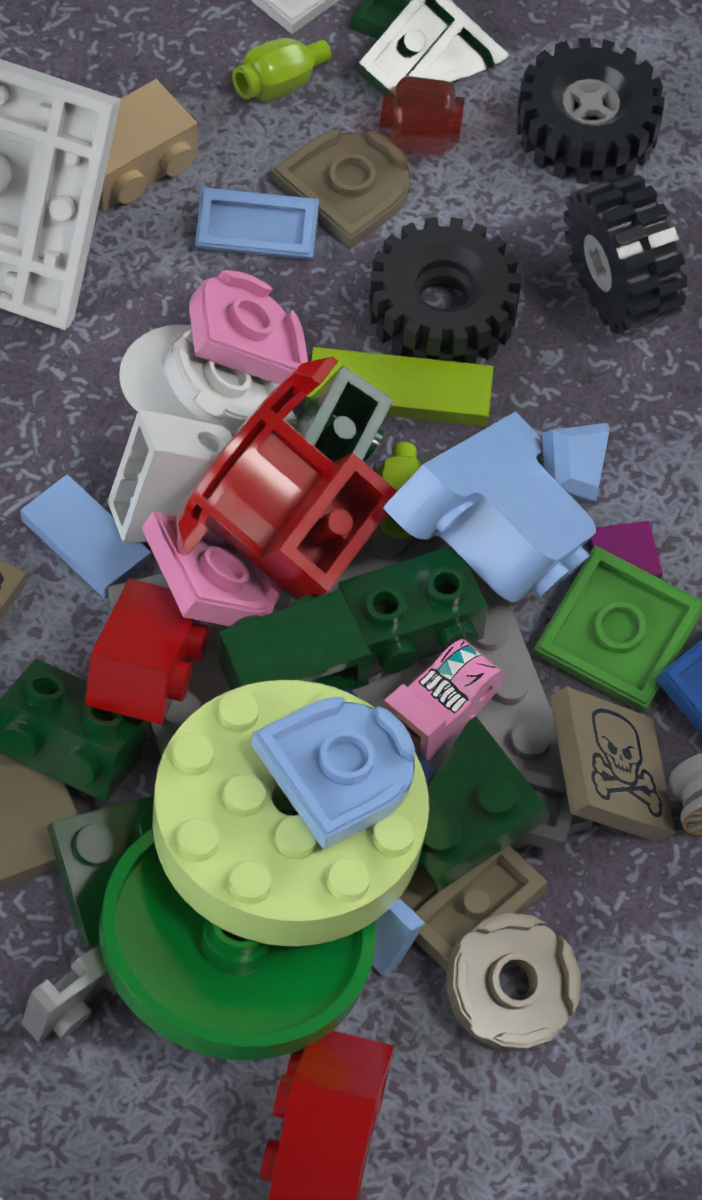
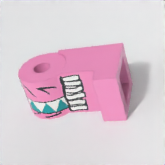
(445, 697)

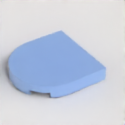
(339, 765)

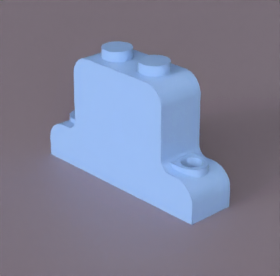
(498, 510)

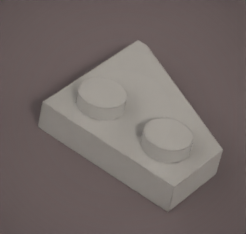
(64, 1005)

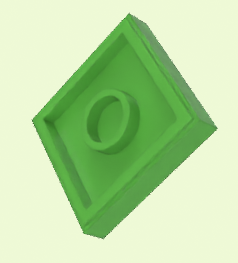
(619, 629)

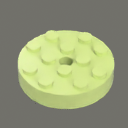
(248, 861)

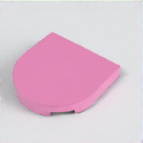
(245, 327)
(214, 579)

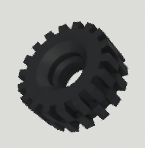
(451, 259)

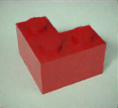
(329, 1118)

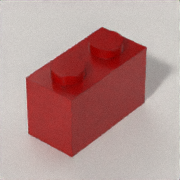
(144, 654)

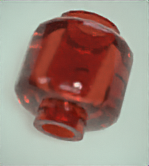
(423, 115)

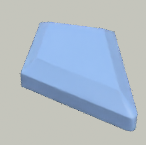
(576, 459)

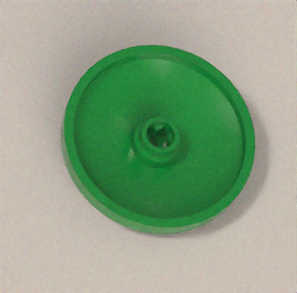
(214, 986)

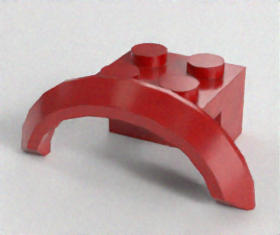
(284, 497)

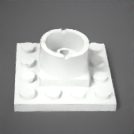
(50, 189)

